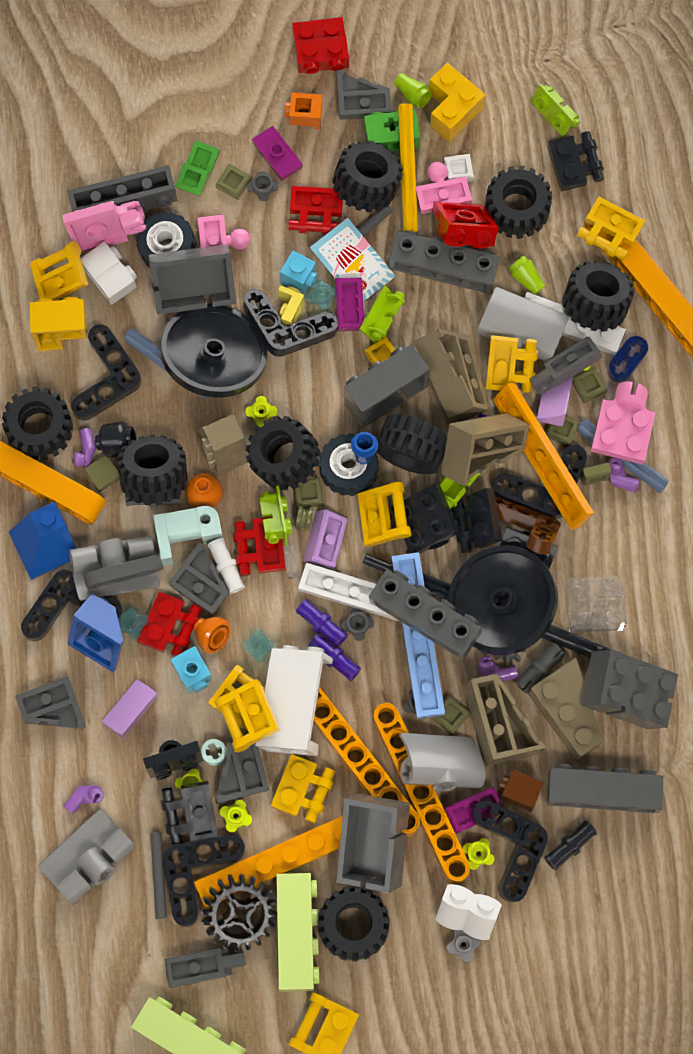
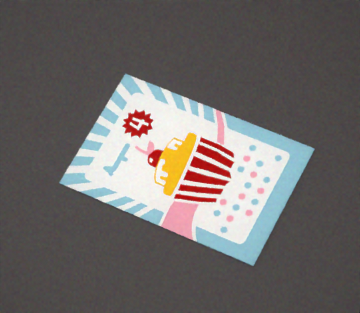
(351, 256)

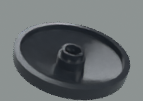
(213, 351)
(508, 595)

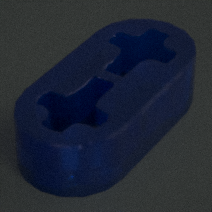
(632, 362)

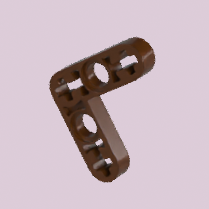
(542, 527)

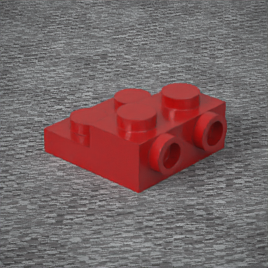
(320, 45)
(465, 224)

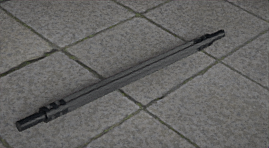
(554, 634)

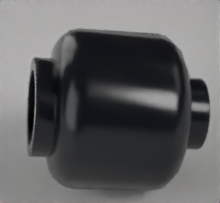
(113, 438)

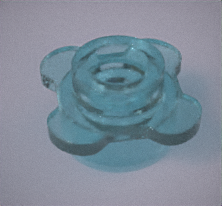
(321, 287)
(127, 619)
(258, 638)

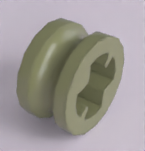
(304, 518)

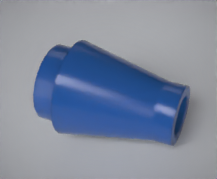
(364, 447)

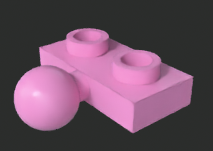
(441, 191)
(213, 233)

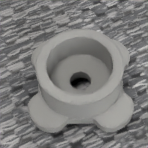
(455, 946)

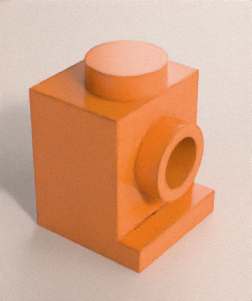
(304, 110)

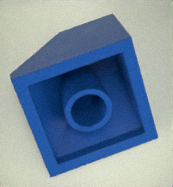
(42, 541)
(97, 632)

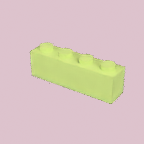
(295, 934)
(179, 1032)

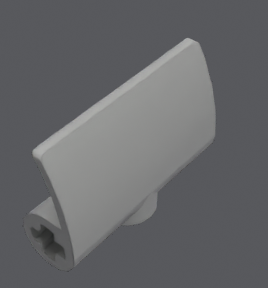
(523, 319)
(107, 554)
(442, 762)
(87, 857)

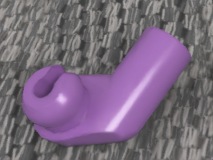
(88, 449)
(618, 476)
(487, 667)
(83, 795)

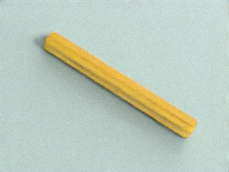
(407, 160)

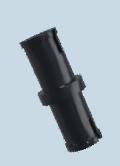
(570, 845)

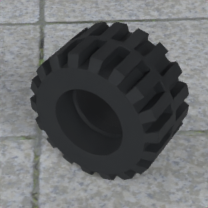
(524, 183)
(365, 191)
(598, 296)
(34, 403)
(269, 440)
(412, 444)
(152, 470)
(359, 899)

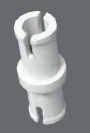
(226, 566)

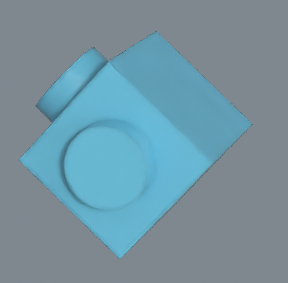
(298, 272)
(192, 670)

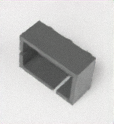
(187, 275)
(376, 391)
(629, 689)
(373, 842)

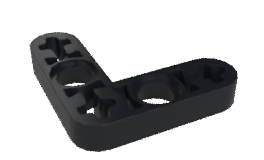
(280, 331)
(113, 381)
(541, 504)
(69, 595)
(520, 838)
(192, 862)

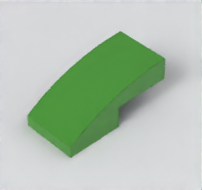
(198, 168)

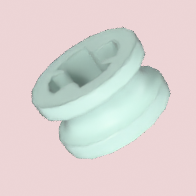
(209, 759)

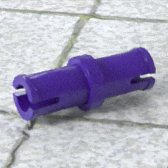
(321, 623)
(340, 661)

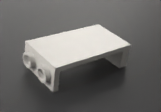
(292, 695)

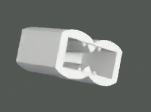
(109, 273)
(468, 912)

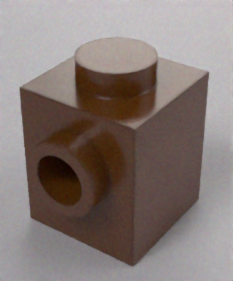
(520, 790)

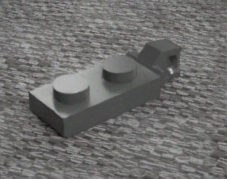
(566, 365)
(201, 966)

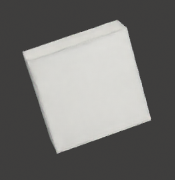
(459, 167)

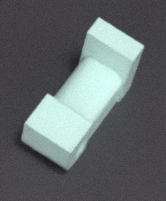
(185, 526)

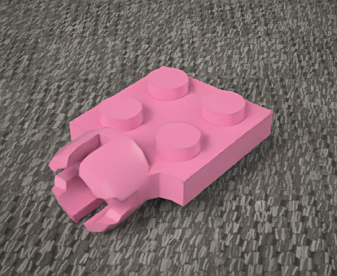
(104, 224)
(624, 425)

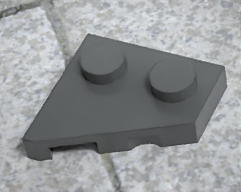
(360, 97)
(200, 581)
(51, 705)
(241, 774)

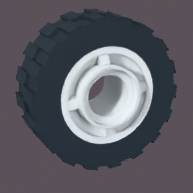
(163, 227)
(341, 479)

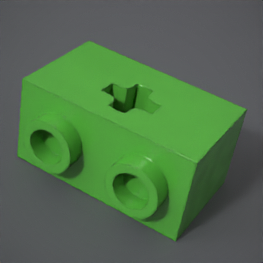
(378, 126)

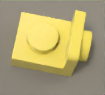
(294, 304)

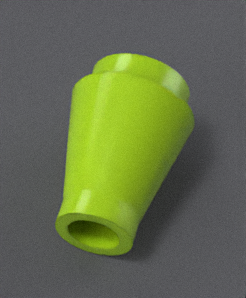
(413, 90)
(527, 275)

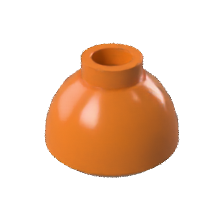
(204, 490)
(212, 633)

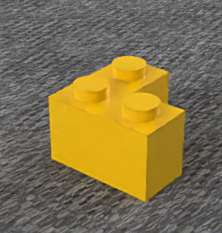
(458, 100)
(57, 321)

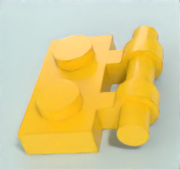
(614, 221)
(503, 361)
(295, 784)

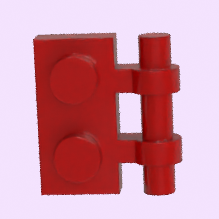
(316, 202)
(268, 556)
(162, 621)

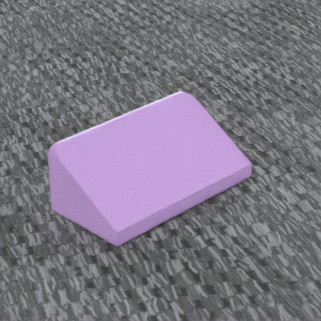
(554, 404)
(325, 539)
(130, 708)

